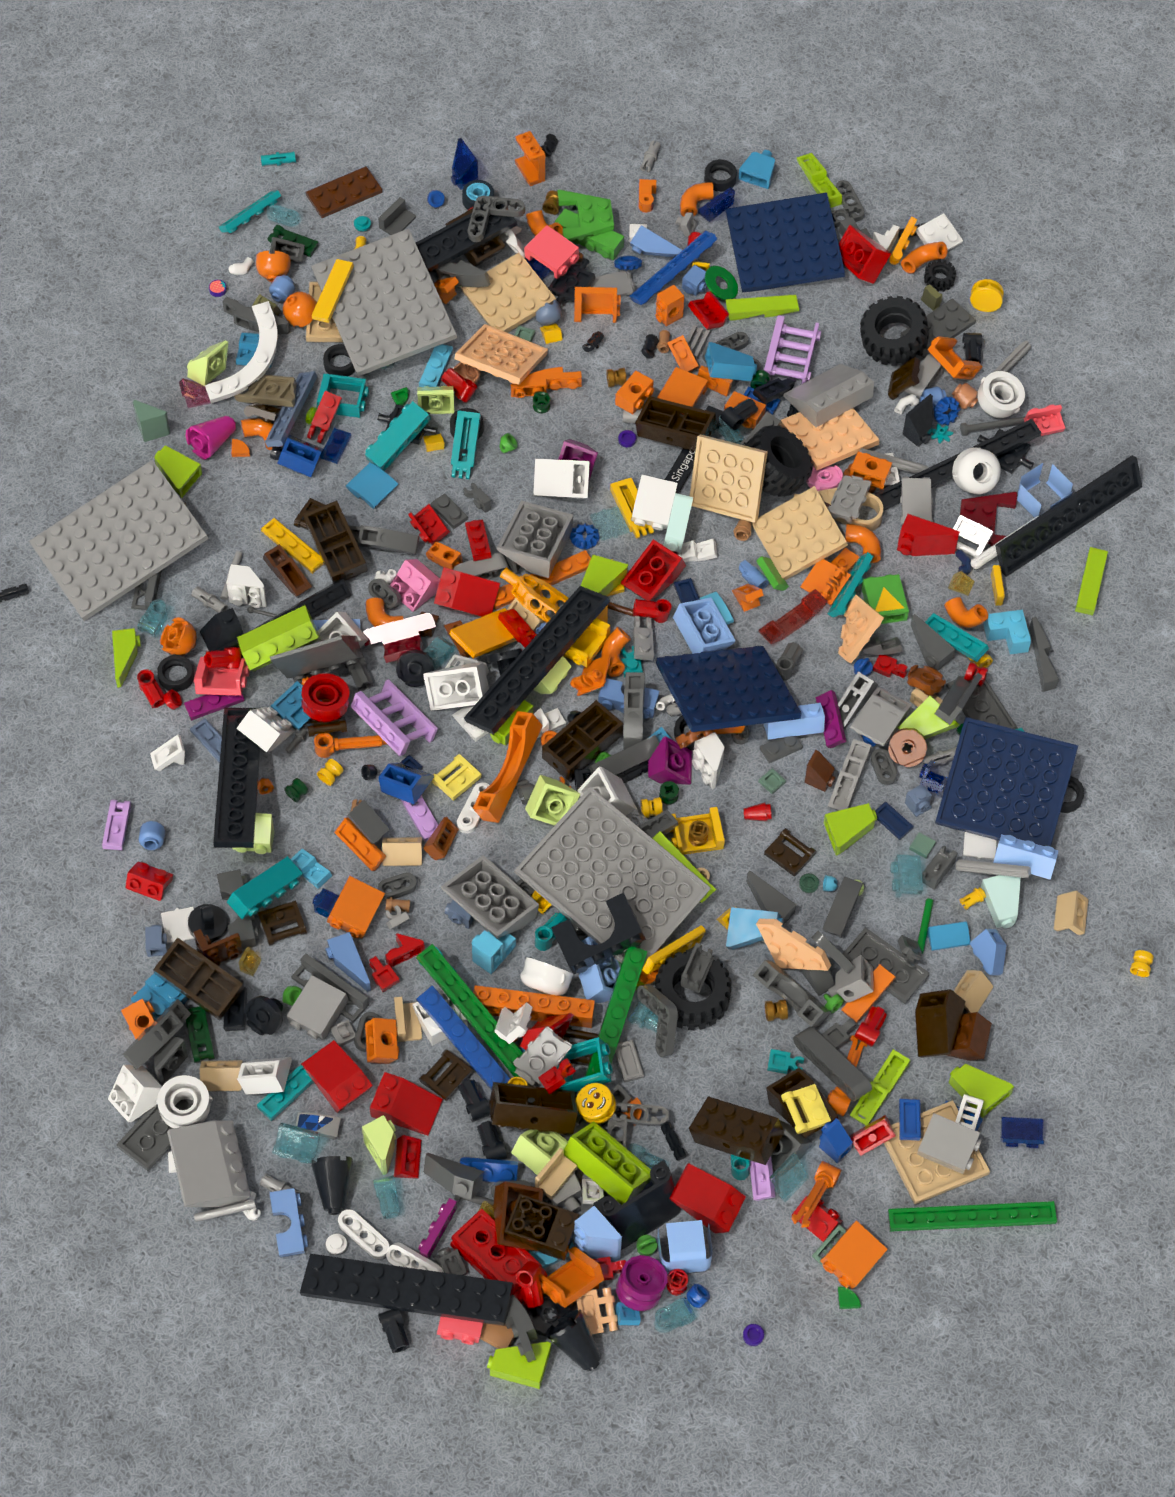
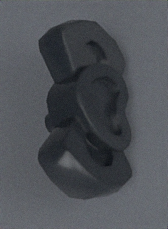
(549, 144)
(593, 341)
(650, 345)

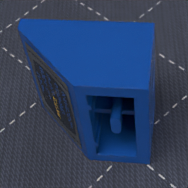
(299, 455)
(404, 781)

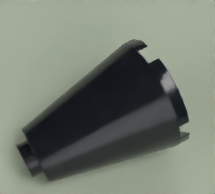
(332, 1181)
(575, 1339)

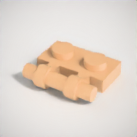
(589, 1305)

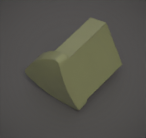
(931, 297)
(261, 299)

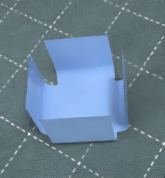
(1056, 482)
(686, 1247)

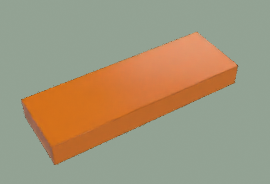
(359, 844)
(858, 1008)

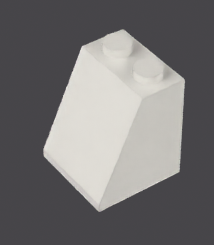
(653, 502)
(610, 788)

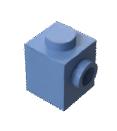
(694, 281)

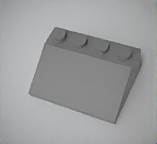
(831, 394)
(536, 537)
(492, 898)
(209, 1164)

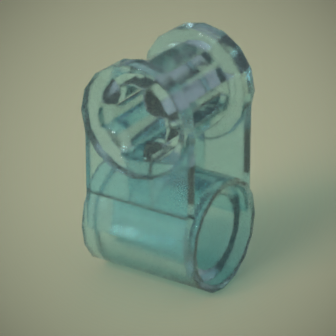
(151, 620)
(439, 650)
(677, 1314)

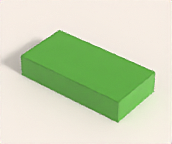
(772, 573)

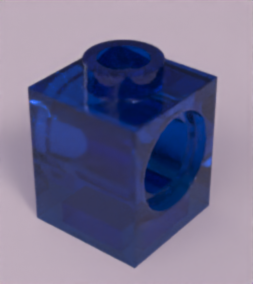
(324, 902)

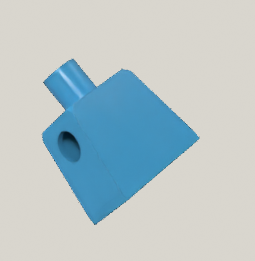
(758, 169)

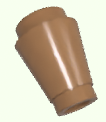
(742, 528)

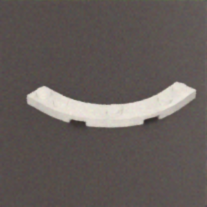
(257, 365)

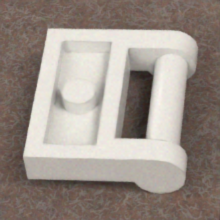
(973, 532)

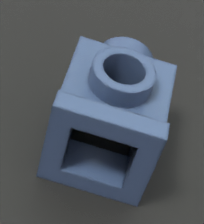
(918, 800)
(458, 914)
(155, 941)

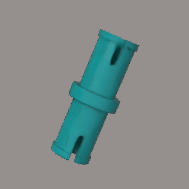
(286, 158)

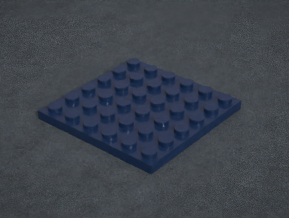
(784, 242)
(727, 688)
(1006, 783)

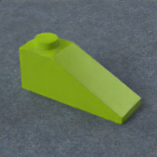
(125, 651)

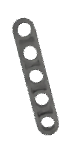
(832, 1063)

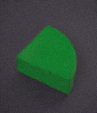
(400, 396)
(847, 1299)

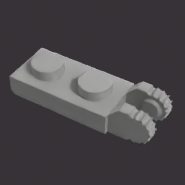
(643, 640)

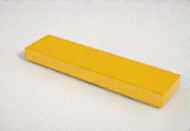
(332, 290)
(292, 545)
(680, 945)

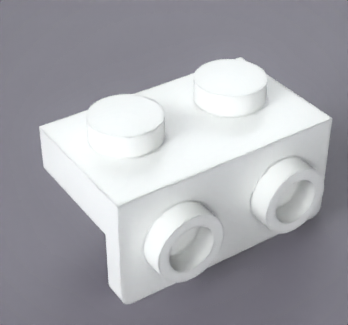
(513, 1025)

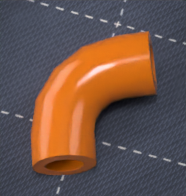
(693, 195)
(537, 223)
(922, 255)
(256, 427)
(865, 538)
(376, 613)
(964, 617)
(613, 646)

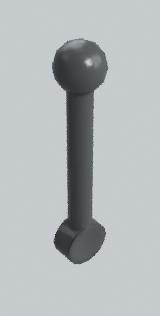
(250, 609)

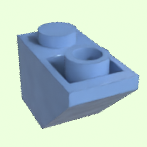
(990, 950)

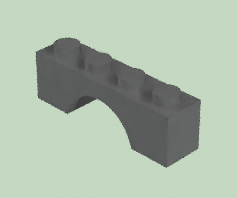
(228, 884)
(781, 983)

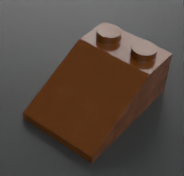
(504, 1202)

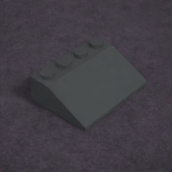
(318, 656)

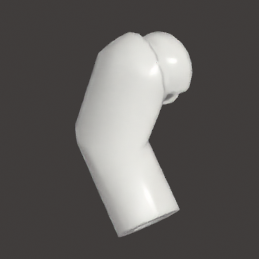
(241, 268)
(903, 402)
(388, 577)
(664, 701)
(252, 1214)

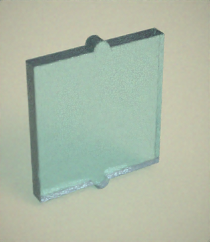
(609, 523)
(789, 1177)

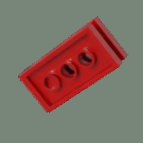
(481, 1255)

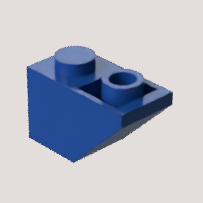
(835, 1140)

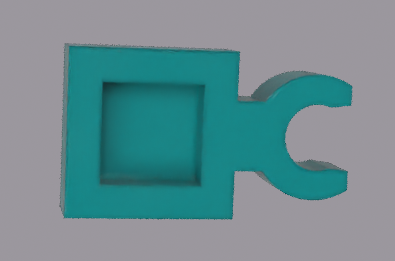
(630, 663)
(780, 1061)

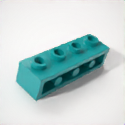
(397, 436)
(264, 888)

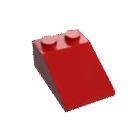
(862, 254)
(926, 538)
(653, 571)
(466, 592)
(336, 1076)
(405, 1104)
(707, 1199)

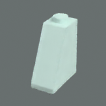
(678, 522)
(1002, 899)

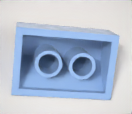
(703, 626)
(811, 722)
(1026, 853)
(599, 979)
(597, 1236)

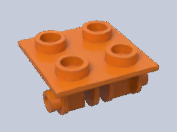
(826, 580)
(593, 676)

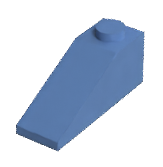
(652, 244)
(347, 959)

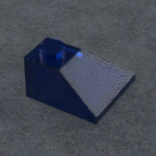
(464, 165)

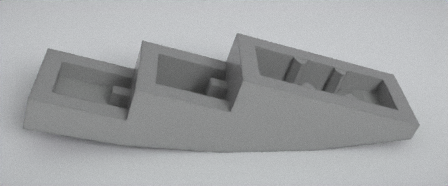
(849, 775)

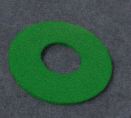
(710, 279)

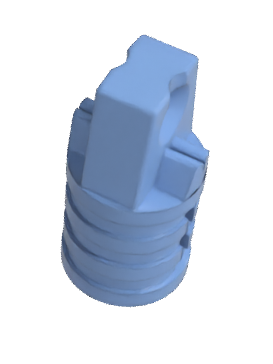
(753, 575)

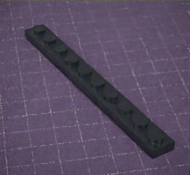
(943, 471)

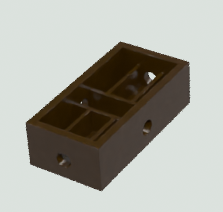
(664, 423)
(335, 542)
(582, 740)
(198, 979)
(548, 1112)
(736, 1130)

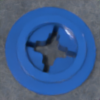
(628, 263)
(942, 406)
(577, 536)

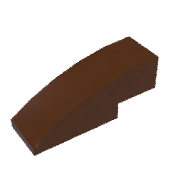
(286, 570)

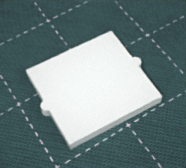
(979, 846)
(176, 924)

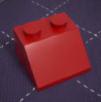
(558, 1024)

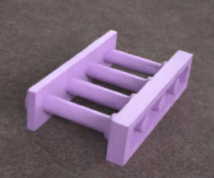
(778, 342)
(384, 727)

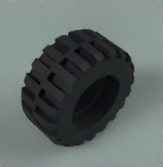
(894, 311)
(787, 460)
(701, 1012)

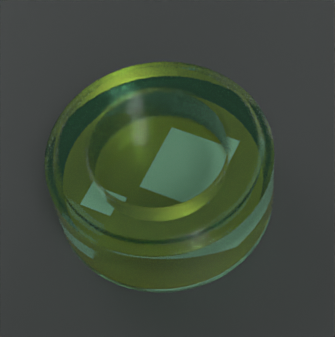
(808, 883)

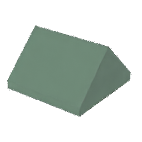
(151, 421)

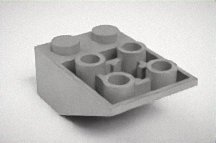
(881, 716)

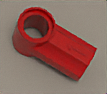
(462, 387)
(657, 610)
(227, 658)
(150, 689)
(869, 1029)
(530, 1284)

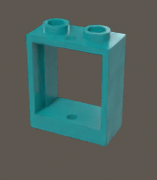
(345, 383)
(585, 1048)

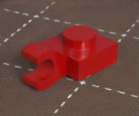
(887, 665)
(383, 976)
(555, 1077)
(609, 1267)

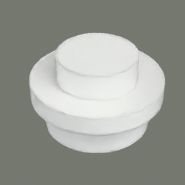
(336, 1244)

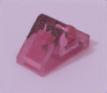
(194, 393)

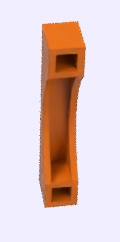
(494, 799)

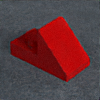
(408, 948)

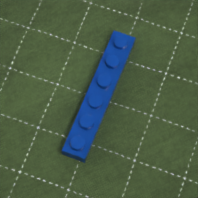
(673, 267)
(462, 1037)

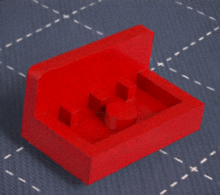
(709, 311)
(429, 524)
(148, 880)
(822, 1220)

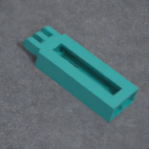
(465, 438)

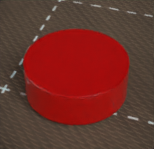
(172, 699)

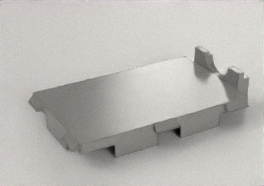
(620, 280)
(849, 498)
(916, 498)
(541, 1056)

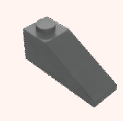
(933, 647)
(855, 697)
(769, 898)
(454, 1176)

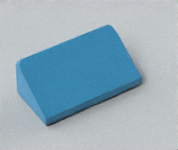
(949, 936)

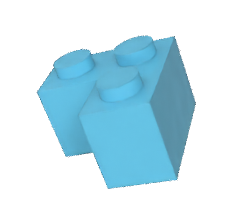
(1009, 626)
(491, 951)

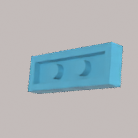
(436, 366)

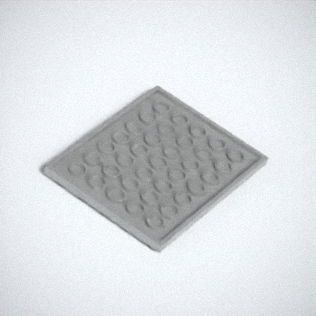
(387, 303)
(118, 540)
(600, 855)

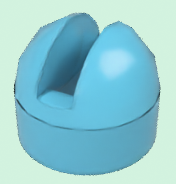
(829, 883)

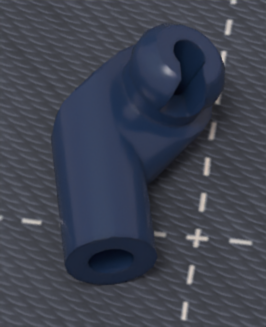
(966, 561)

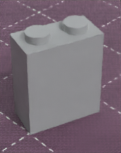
(317, 1008)
(949, 1144)

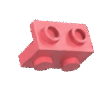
(1047, 419)

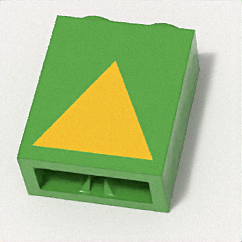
(886, 597)

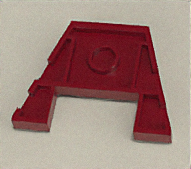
(983, 510)

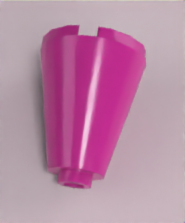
(210, 435)

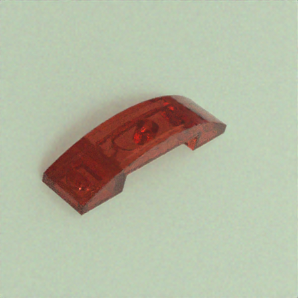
(795, 618)

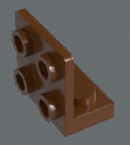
(219, 951)

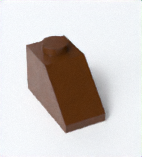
(819, 772)

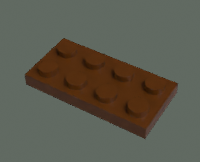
(344, 192)

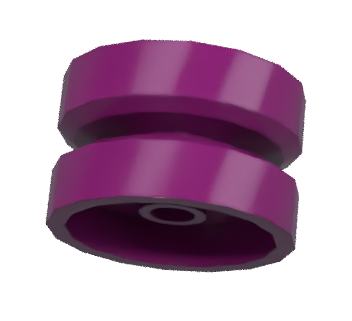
(641, 1283)

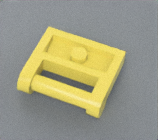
(460, 780)
(811, 1106)

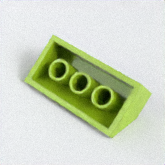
(278, 636)
(607, 1163)

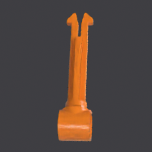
(343, 743)
(838, 1099)
(825, 1178)

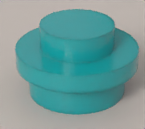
(362, 223)

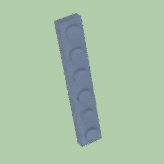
(289, 414)

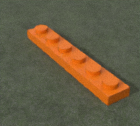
(562, 570)

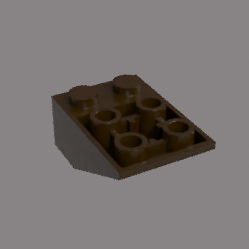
(485, 251)
(937, 1022)
(793, 1081)
(542, 1226)

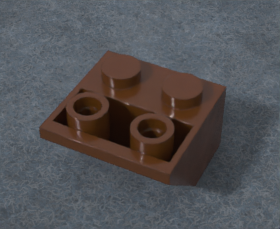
(971, 1037)

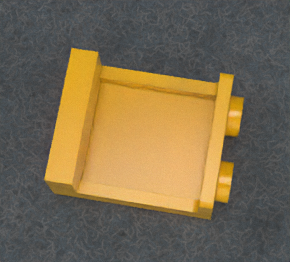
(589, 643)
(715, 833)

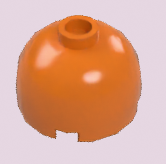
(272, 265)
(299, 308)
(179, 637)

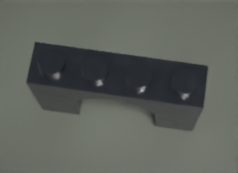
(626, 934)

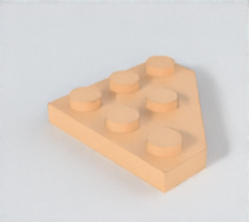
(859, 626)
(791, 949)

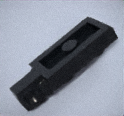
(773, 389)
(235, 1017)

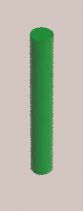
(925, 923)

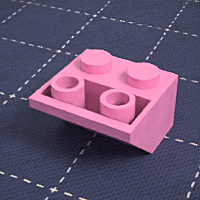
(415, 583)

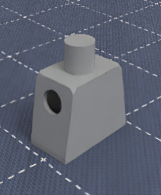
(856, 982)
(567, 1195)

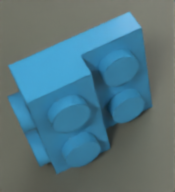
(159, 994)

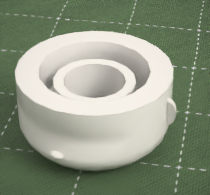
(1005, 385)
(964, 466)
(545, 977)
(183, 1088)

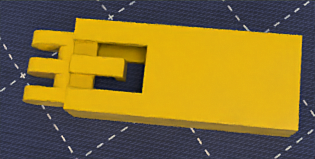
(625, 494)

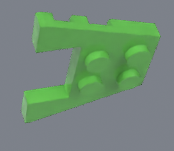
(593, 214)

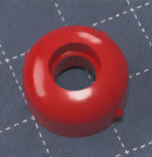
(325, 687)

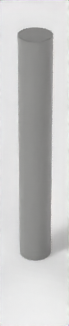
(236, 561)
(225, 1210)

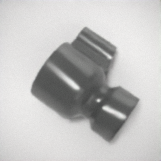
(524, 790)

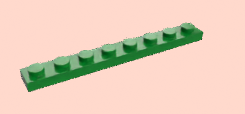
(619, 1004)
(468, 1005)
(972, 1216)

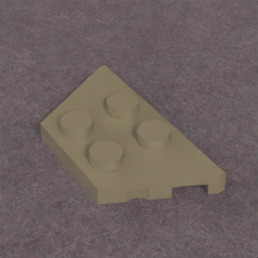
(271, 391)

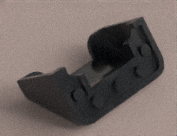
(644, 1211)

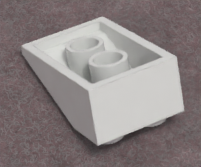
(340, 625)
(456, 686)

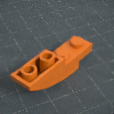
(546, 379)

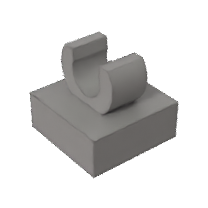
(687, 224)
(396, 919)
(343, 1033)

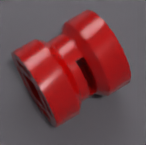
(971, 670)
(676, 1286)

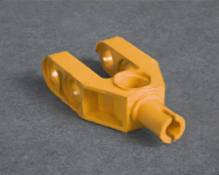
(528, 588)

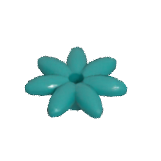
(941, 433)

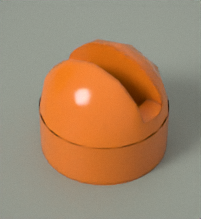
(263, 784)

